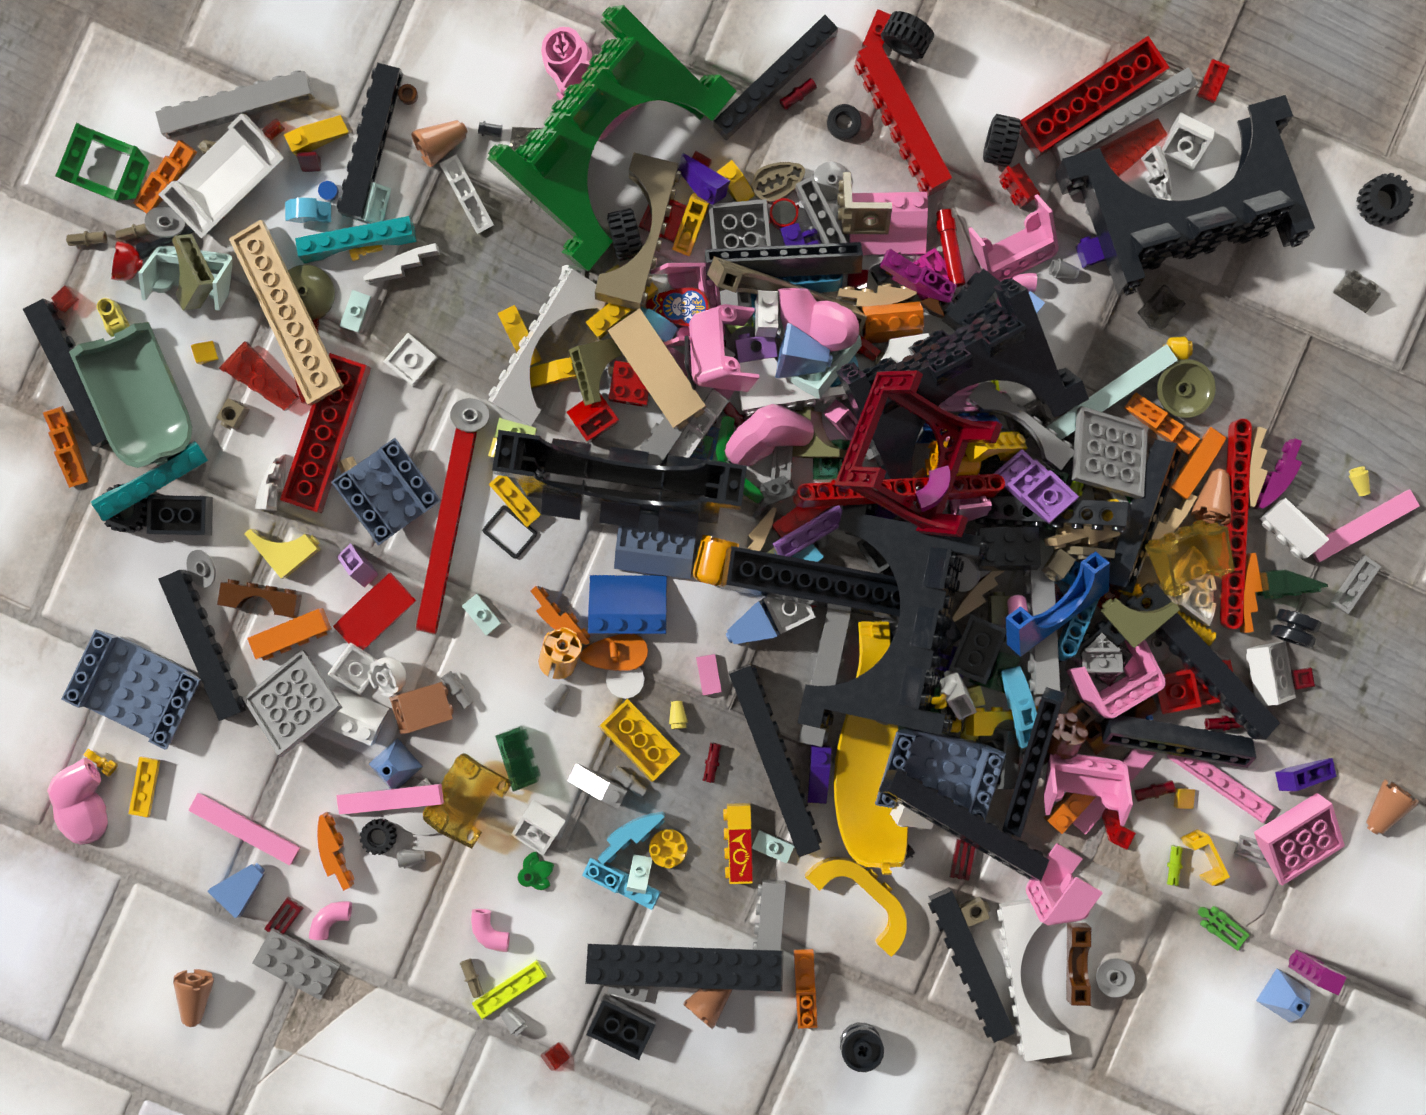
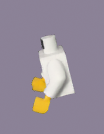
(957, 697)

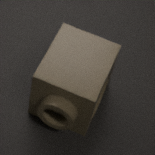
(240, 410)
(1058, 565)
(967, 907)

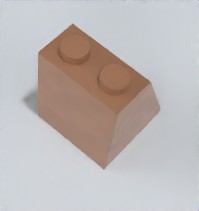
(421, 708)

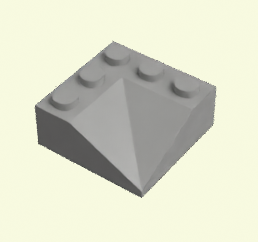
(739, 224)

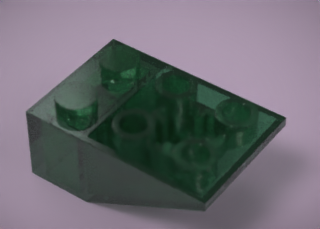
(1284, 583)

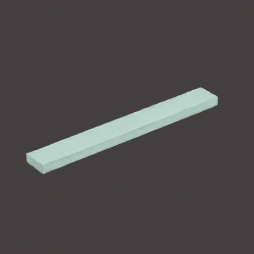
(1117, 389)

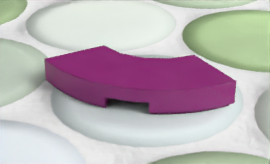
(935, 489)

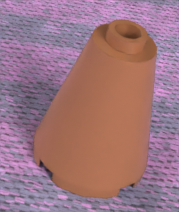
(438, 140)
(1214, 499)
(1389, 807)
(192, 994)
(708, 1004)

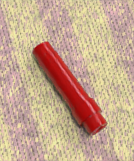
(947, 230)

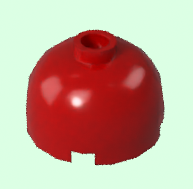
(125, 262)

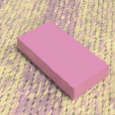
(708, 674)

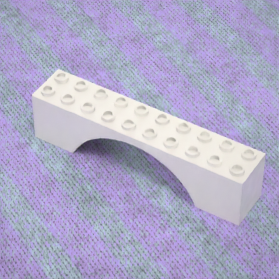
(784, 393)

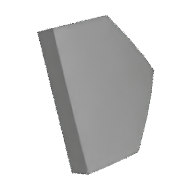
(1102, 657)

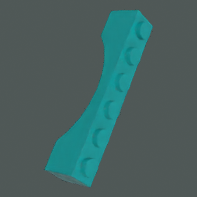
(387, 232)
(151, 481)

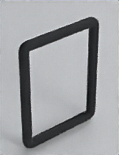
(687, 351)
(499, 543)

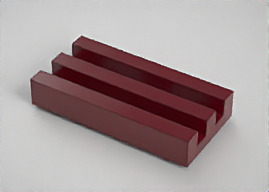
(955, 857)
(293, 905)

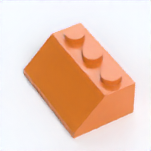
(892, 321)

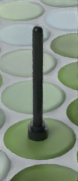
(145, 249)

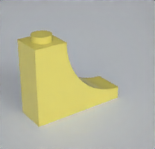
(285, 556)

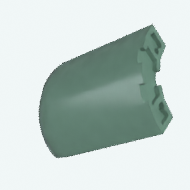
(134, 396)

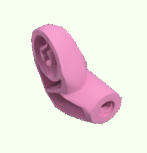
(565, 57)
(822, 320)
(764, 431)
(76, 805)

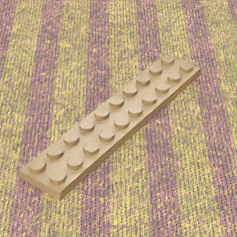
(286, 313)

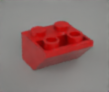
(593, 419)

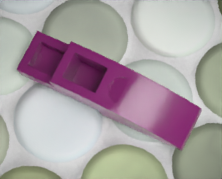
(916, 278)
(1278, 481)

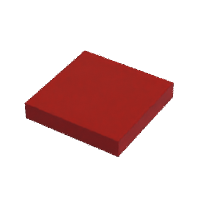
(673, 221)

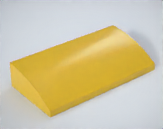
(639, 740)

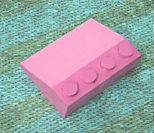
(907, 224)
(1300, 838)

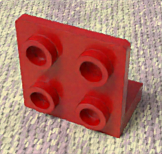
(1018, 185)
(627, 386)

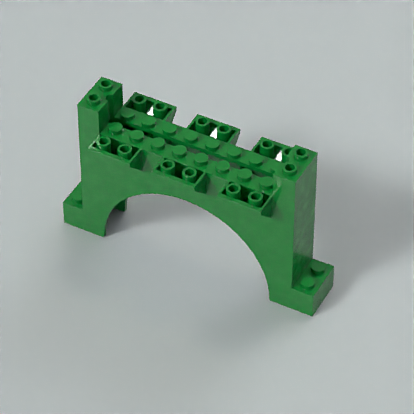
(557, 158)

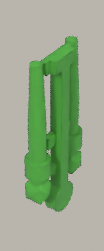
(1203, 912)

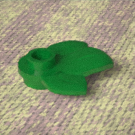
(538, 870)

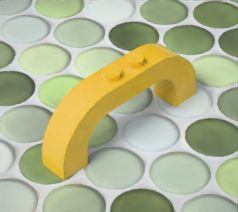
(833, 867)

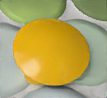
(668, 848)

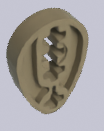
(769, 172)

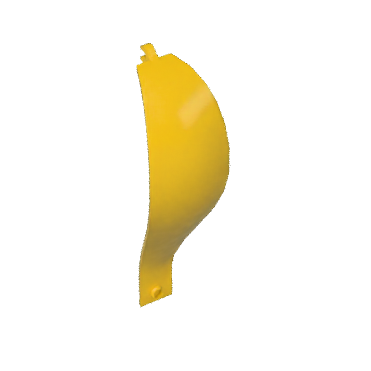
(860, 764)

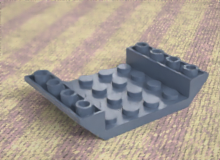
(132, 687)
(949, 764)

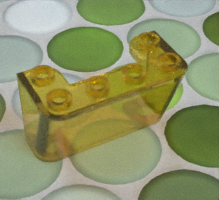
(1190, 554)
(464, 795)

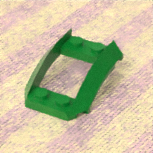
(77, 151)

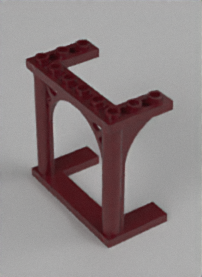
(867, 481)

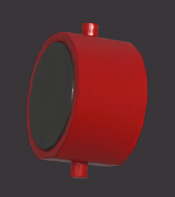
(783, 213)

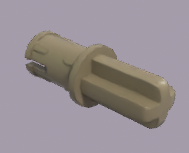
(135, 231)
(86, 238)
(471, 978)

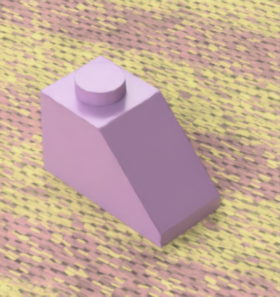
(357, 565)

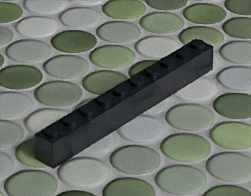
(964, 825)

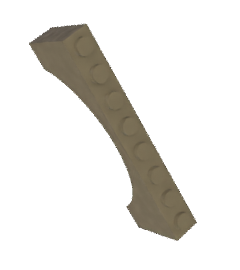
(743, 279)
(629, 283)

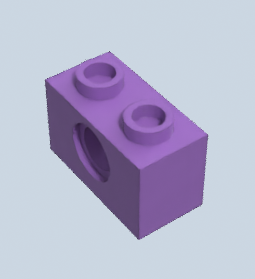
(744, 352)

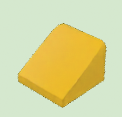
(204, 352)
(1184, 798)

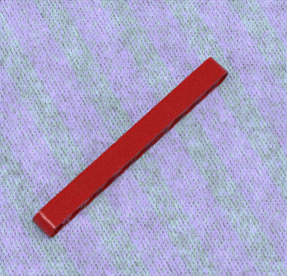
(907, 485)
(1241, 516)
(446, 531)

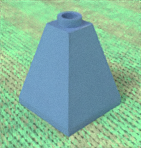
(801, 354)
(753, 625)
(395, 765)
(238, 889)
(1285, 996)

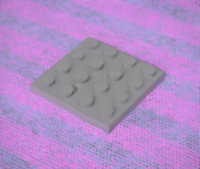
(1110, 453)
(292, 703)

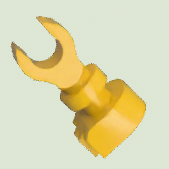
(354, 253)
(108, 767)

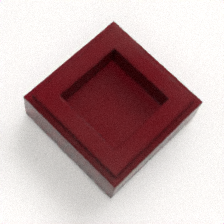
(1303, 678)

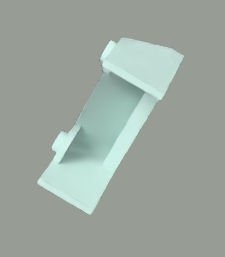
(163, 272)

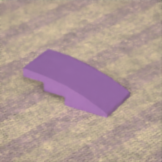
(1036, 486)

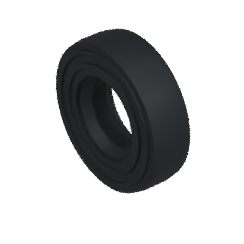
(835, 130)

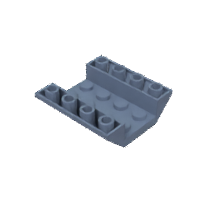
(386, 491)
(653, 551)

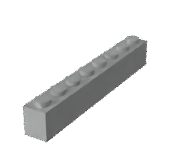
(227, 106)
(1125, 115)
(665, 435)
(1043, 656)
(827, 664)

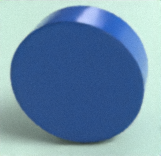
(328, 191)

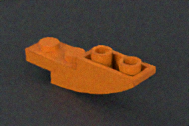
(550, 614)
(329, 843)
(805, 988)

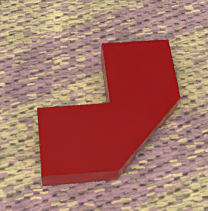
(1115, 832)

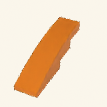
(169, 170)
(1161, 423)
(66, 446)
(1198, 463)
(1252, 585)

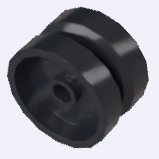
(1296, 626)
(864, 1058)

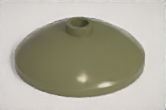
(318, 287)
(1197, 393)

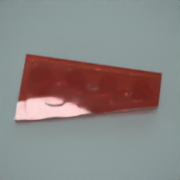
(1131, 147)
(252, 370)

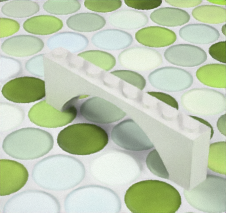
(514, 389)
(1036, 1036)

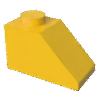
(738, 186)

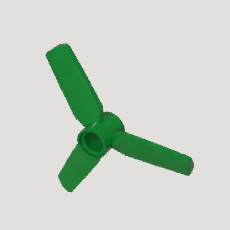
(725, 433)

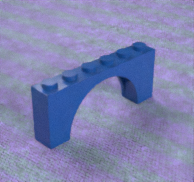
(1091, 583)

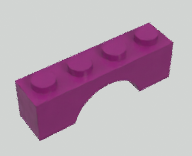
(1316, 972)

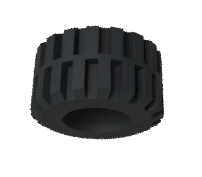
(907, 35)
(1001, 140)
(1395, 188)
(624, 233)
(133, 523)

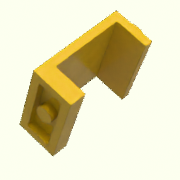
(1198, 839)

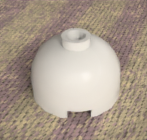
(387, 676)

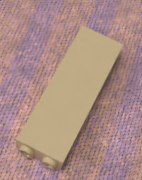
(657, 369)

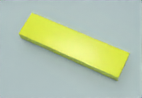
(509, 989)

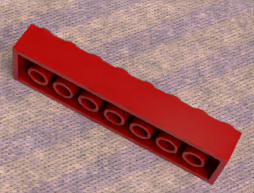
(1092, 96)
(902, 119)
(325, 438)

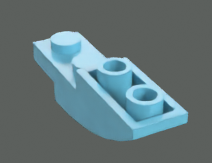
(1020, 702)
(636, 829)
(617, 881)

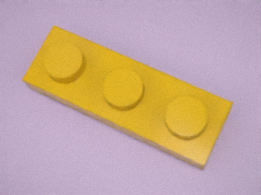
(515, 500)
(144, 786)

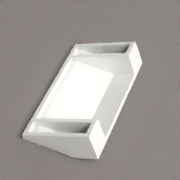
(222, 176)

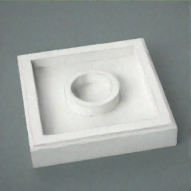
(410, 359)
(353, 668)

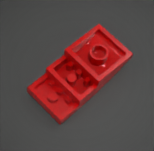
(375, 612)
(1184, 691)

